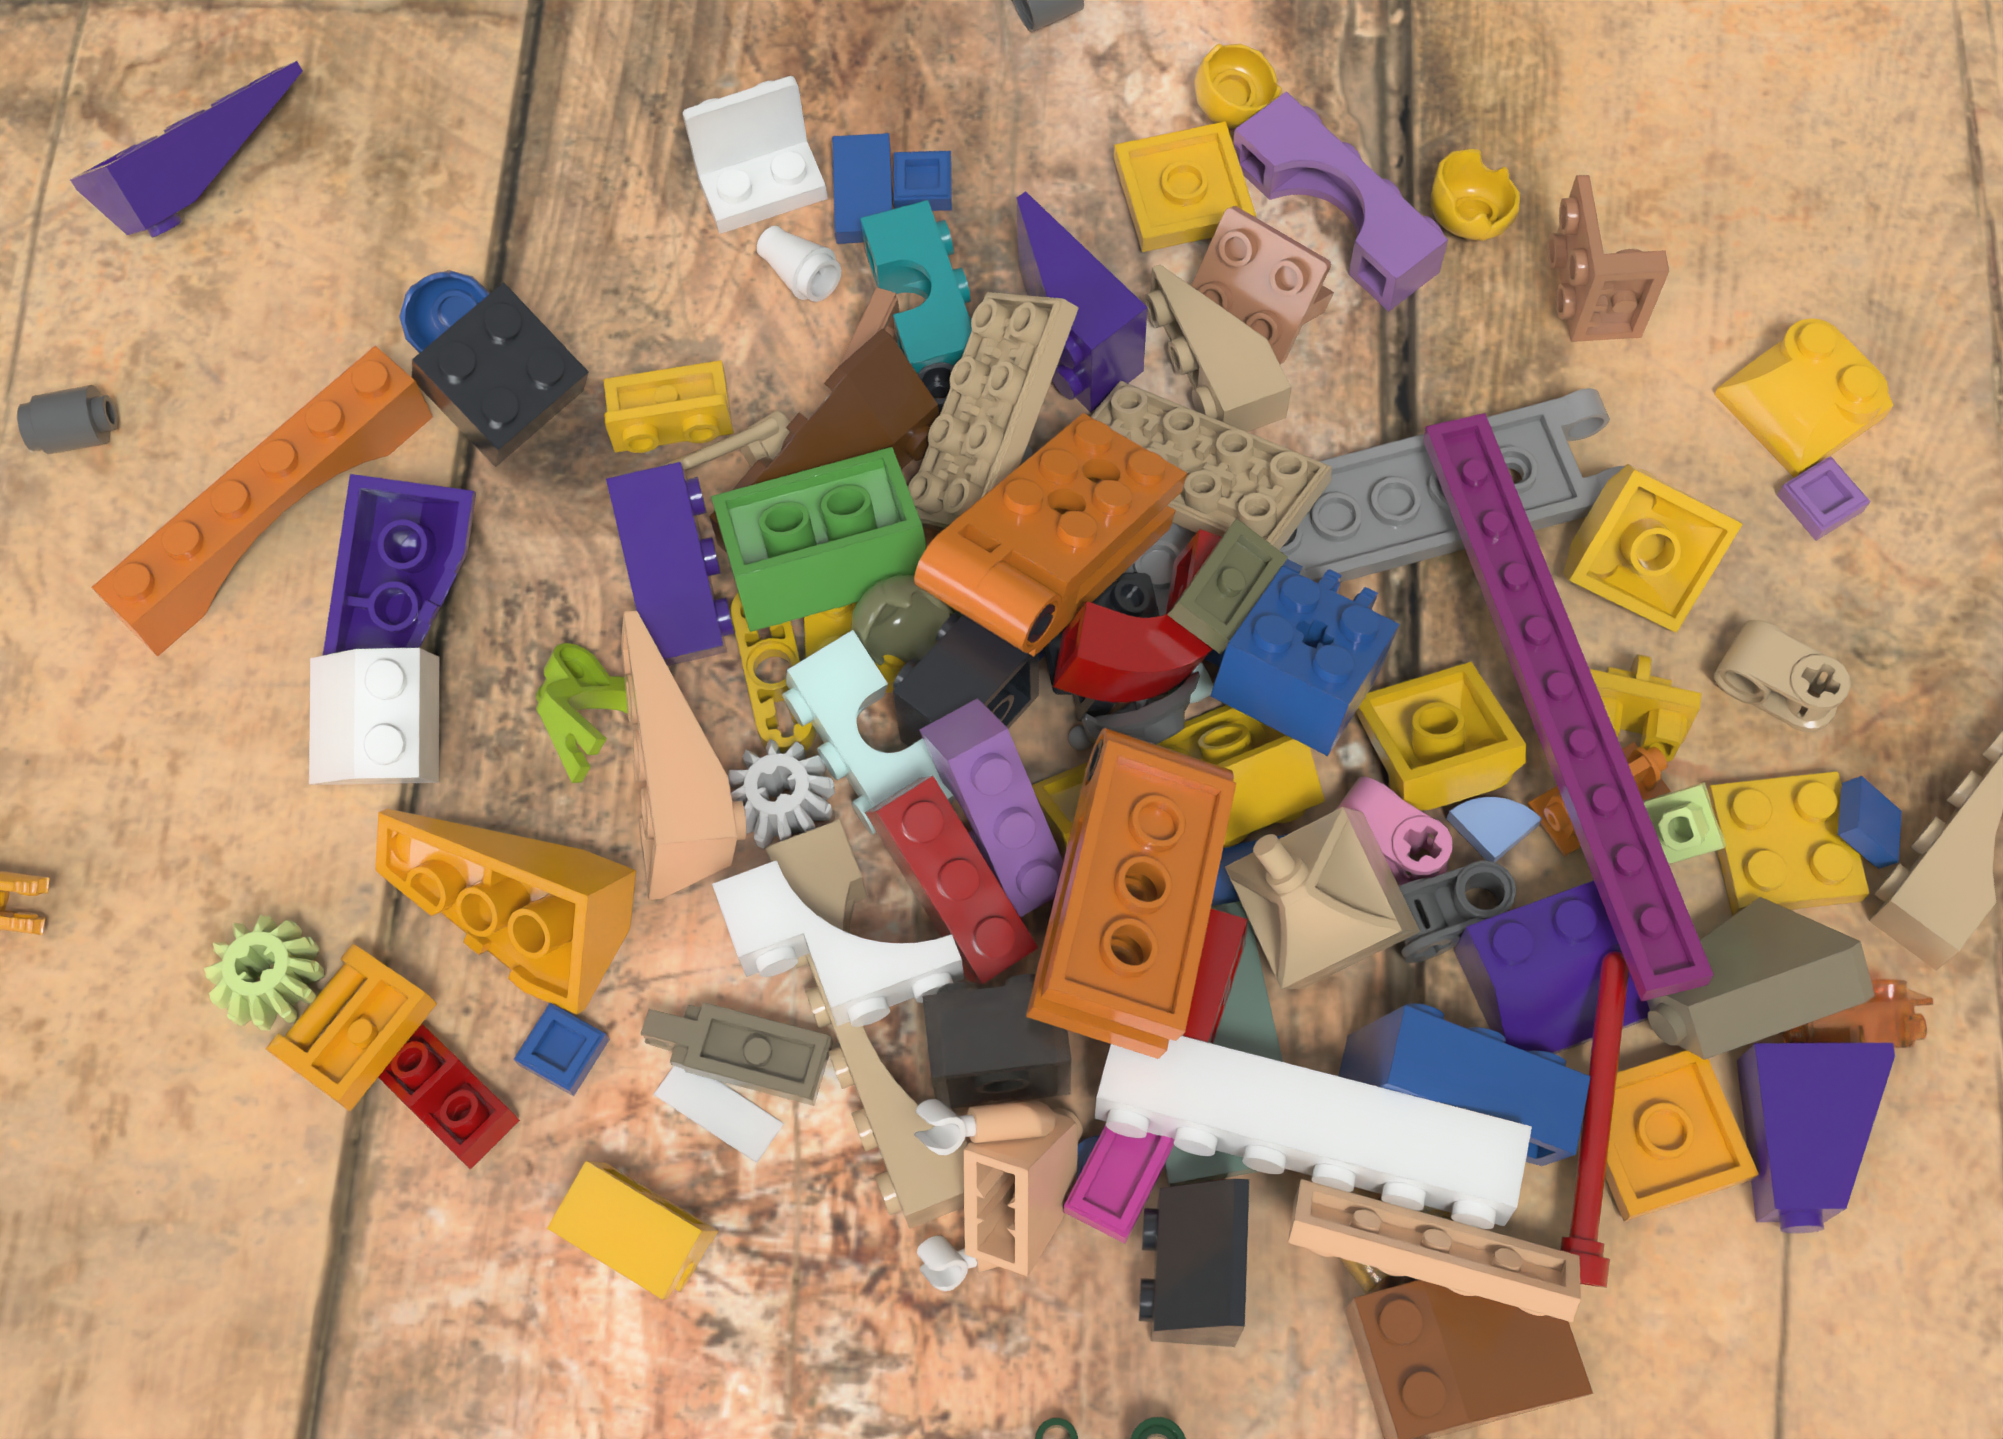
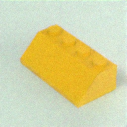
(1270, 770)

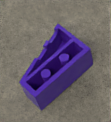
(670, 562)

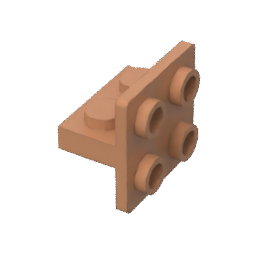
(1263, 278)

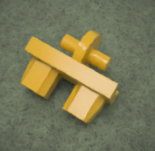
(1647, 705)

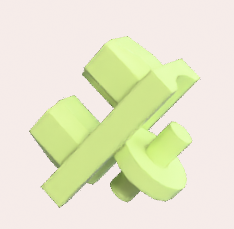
(1685, 823)

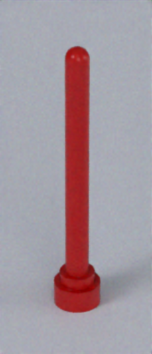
(1597, 1123)

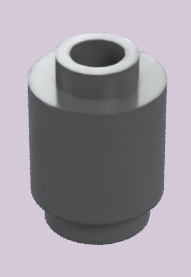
(67, 420)

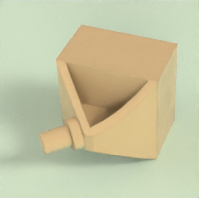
(1321, 898)

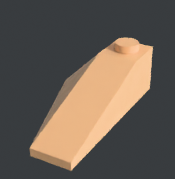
(687, 807)

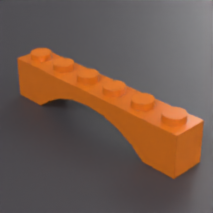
(180, 568)

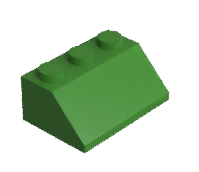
(819, 537)

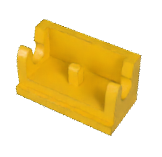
(631, 1229)

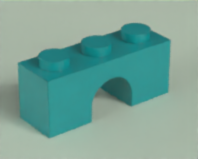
(911, 256)

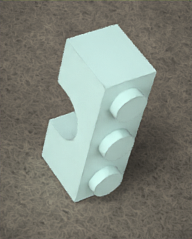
(831, 694)

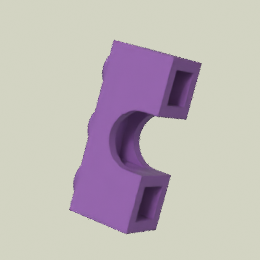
(993, 789)

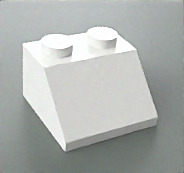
(374, 717)

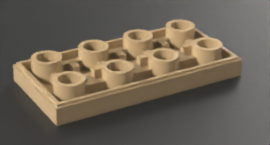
(990, 403)
(1226, 467)

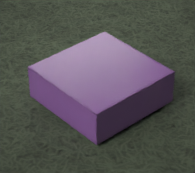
(1823, 498)

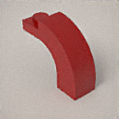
(1133, 657)

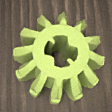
(251, 958)

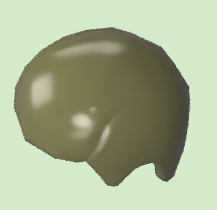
(898, 619)

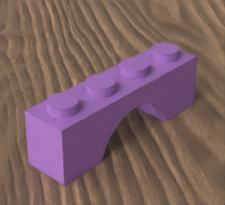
(1293, 153)

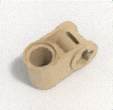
(1776, 672)

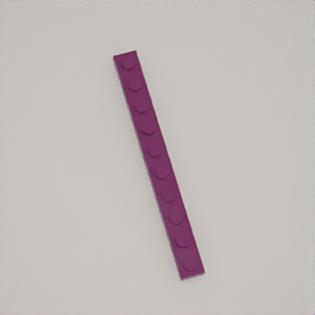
(1567, 712)

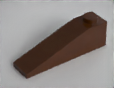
(872, 407)

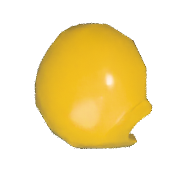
(1235, 84)
(1473, 198)

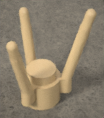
(756, 442)

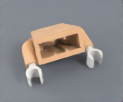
(1013, 1184)

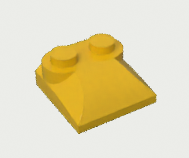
(1807, 395)
(1649, 547)
(1442, 737)

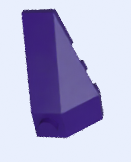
(166, 173)
(395, 561)

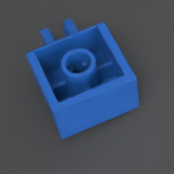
(1305, 658)

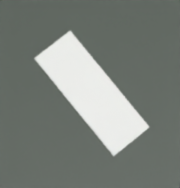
(720, 1111)

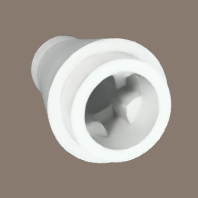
(801, 264)

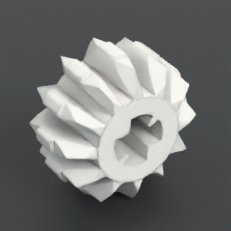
(770, 777)

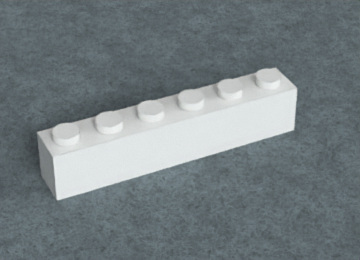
(1320, 1127)

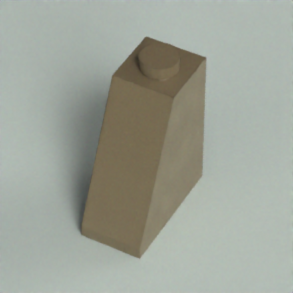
(1767, 978)

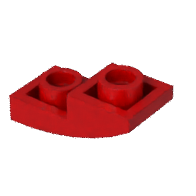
(447, 1097)

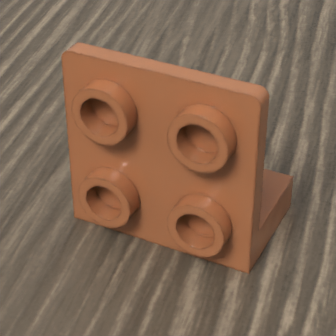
(1599, 291)

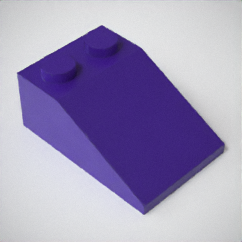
(1111, 321)

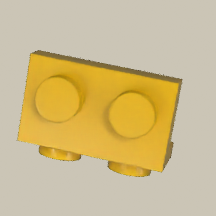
(667, 407)

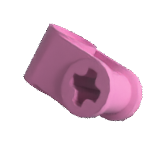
(1401, 831)

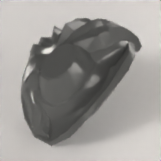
(1150, 721)

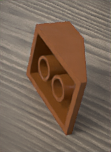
(1459, 1360)

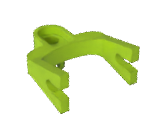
(575, 683)

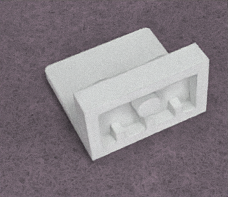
(753, 154)

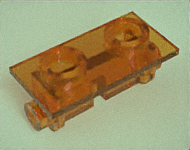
(1882, 1019)

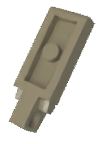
(743, 1050)

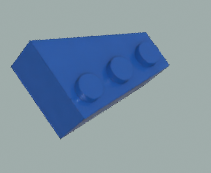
(1474, 1071)

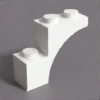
(856, 973)

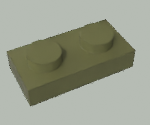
(1227, 586)

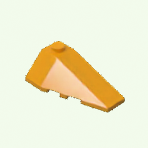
(527, 901)

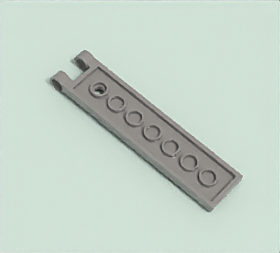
(1392, 510)

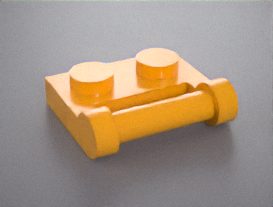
(361, 1036)

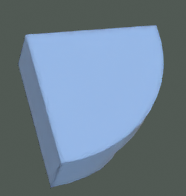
(1493, 824)

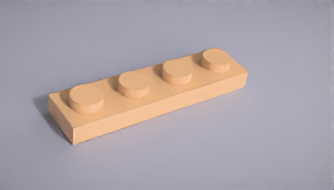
(1436, 1250)

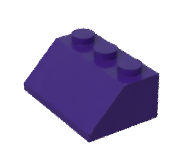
(1542, 970)

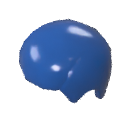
(437, 304)

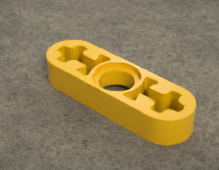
(752, 654)

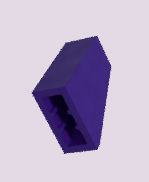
(1809, 1125)

